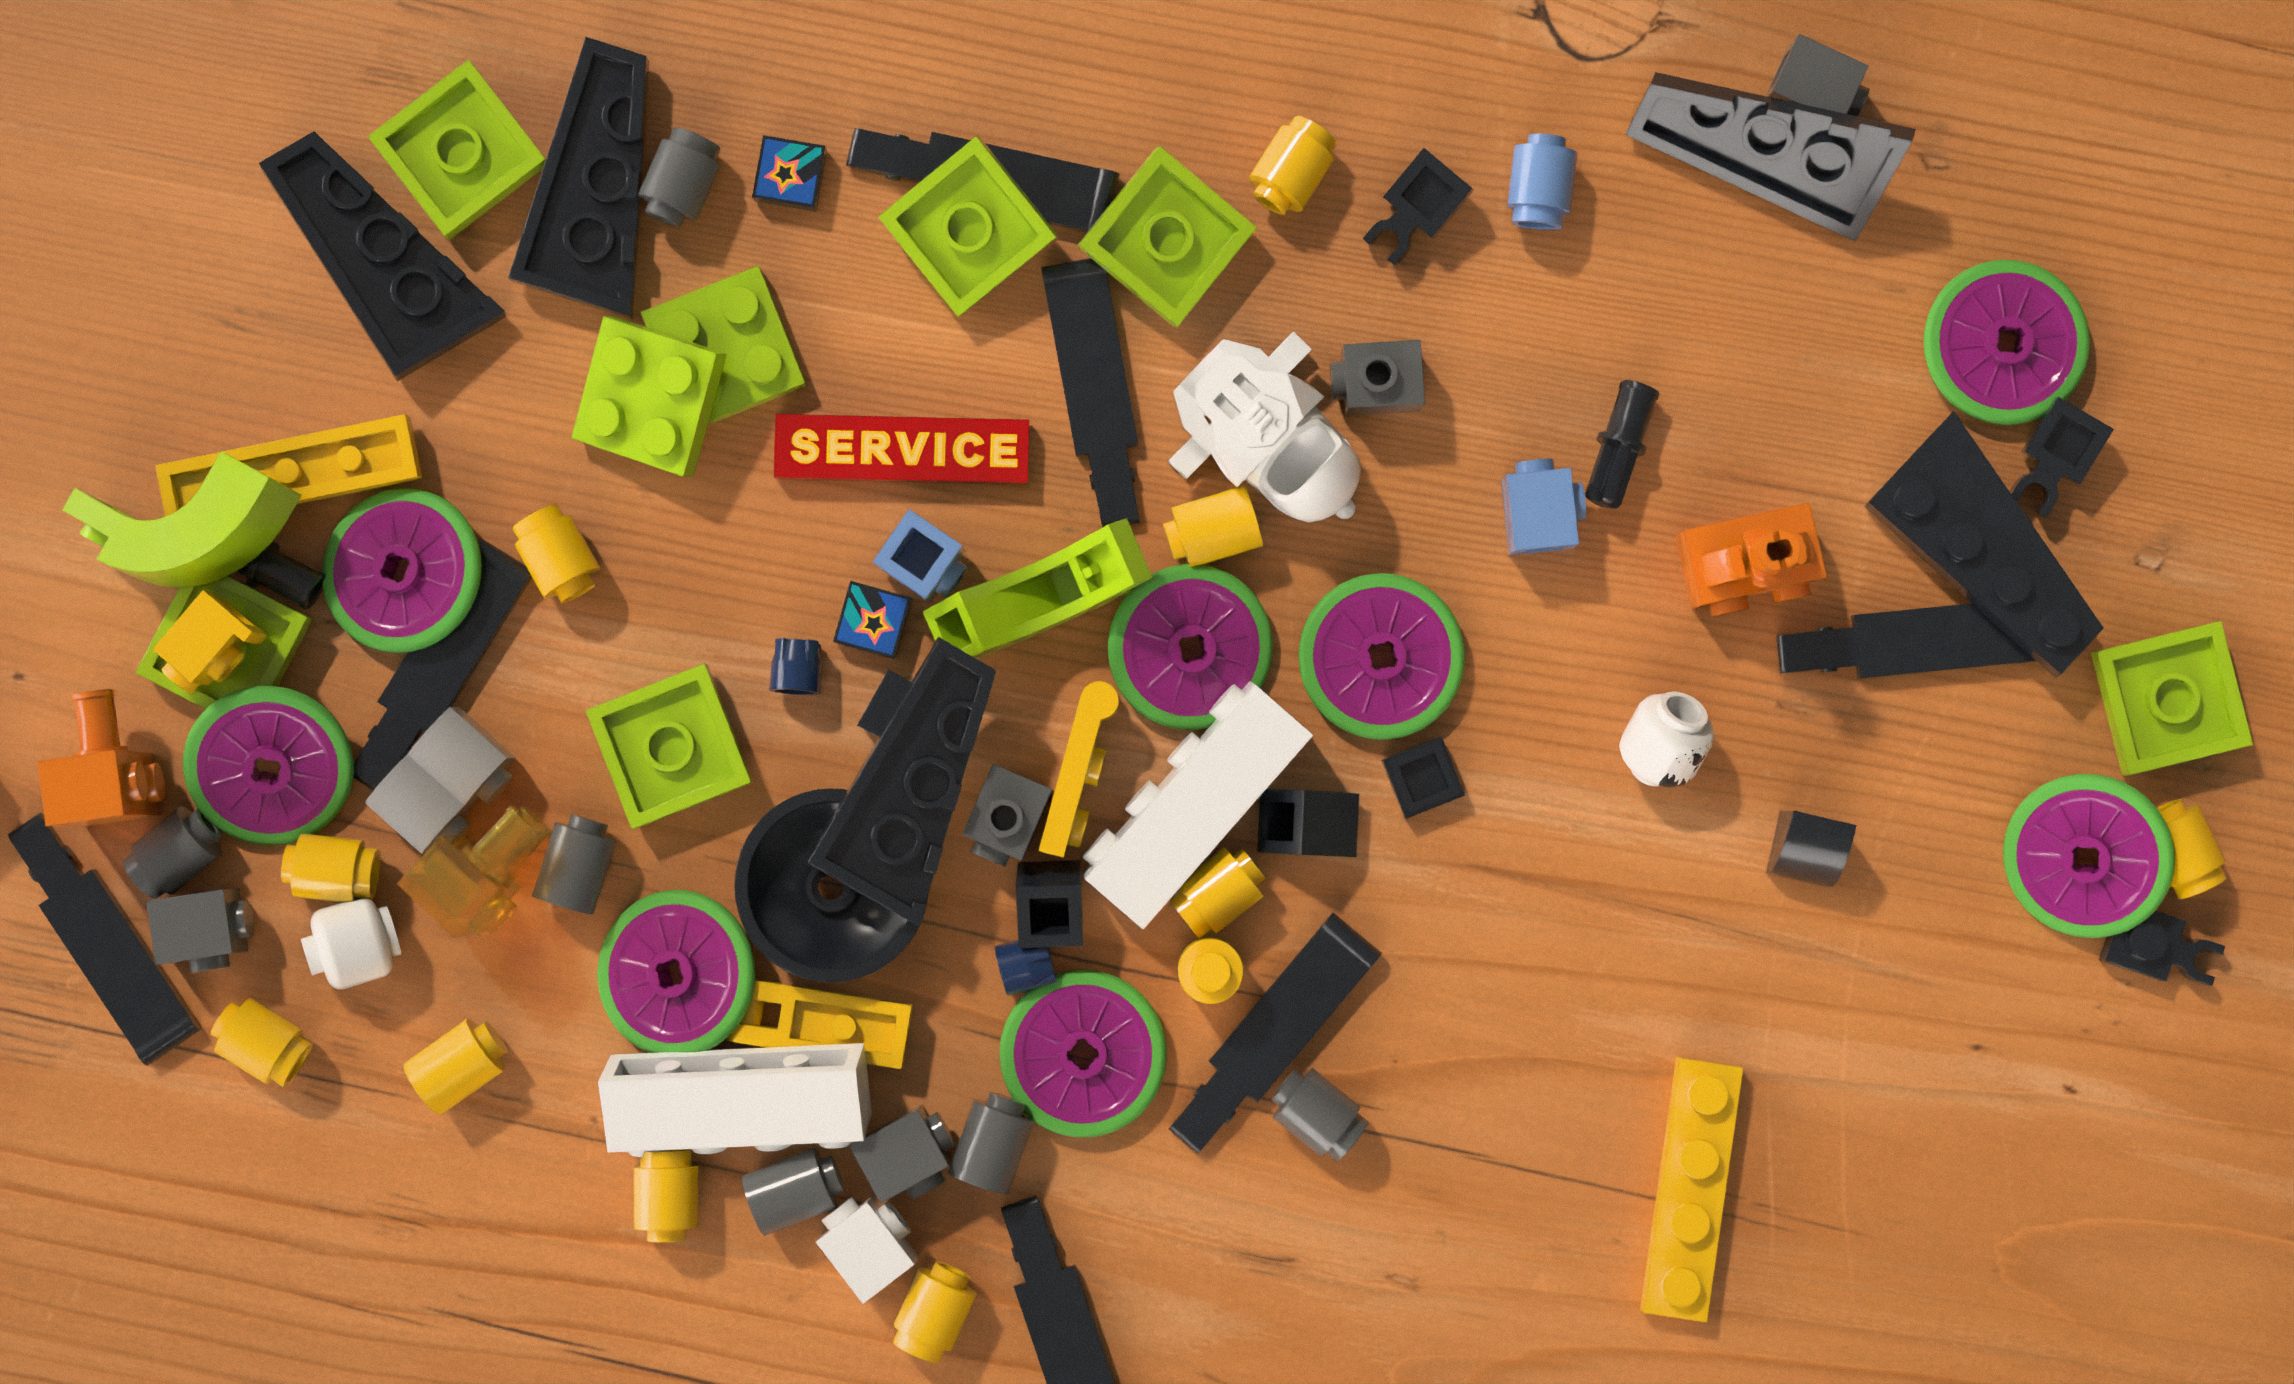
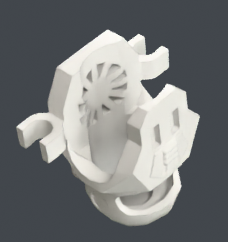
(1266, 430)

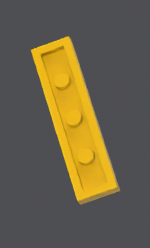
(311, 464)
(1691, 1189)

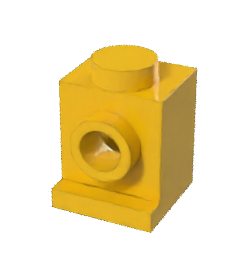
(206, 642)

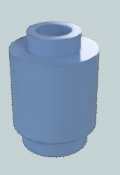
(1541, 182)

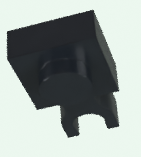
(1424, 199)
(2063, 446)
(2155, 947)

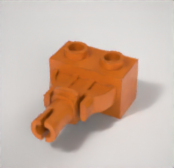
(1751, 557)

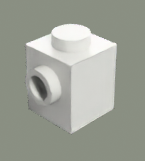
(867, 1245)

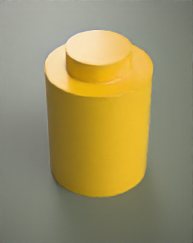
(1213, 527)
(1210, 970)
(456, 1065)

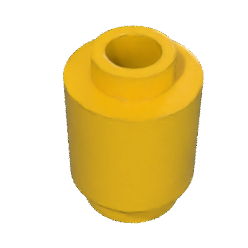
(1293, 166)
(555, 554)
(2196, 850)
(331, 868)
(1218, 892)
(260, 1042)
(666, 1195)
(934, 1311)

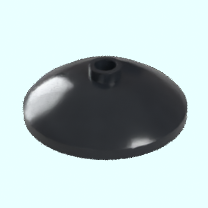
(789, 916)

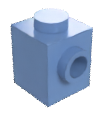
(1541, 508)
(922, 558)

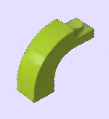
(205, 540)
(1042, 593)

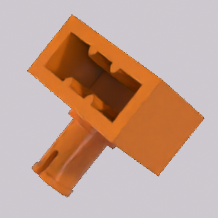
(103, 778)

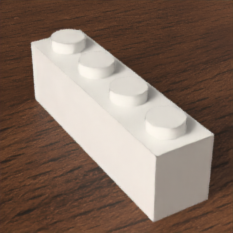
(1195, 803)
(736, 1099)

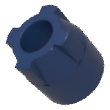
(796, 667)
(1024, 967)

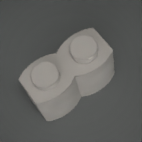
(442, 780)

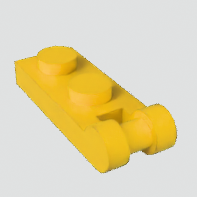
(1080, 766)
(827, 1018)

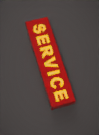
(901, 449)

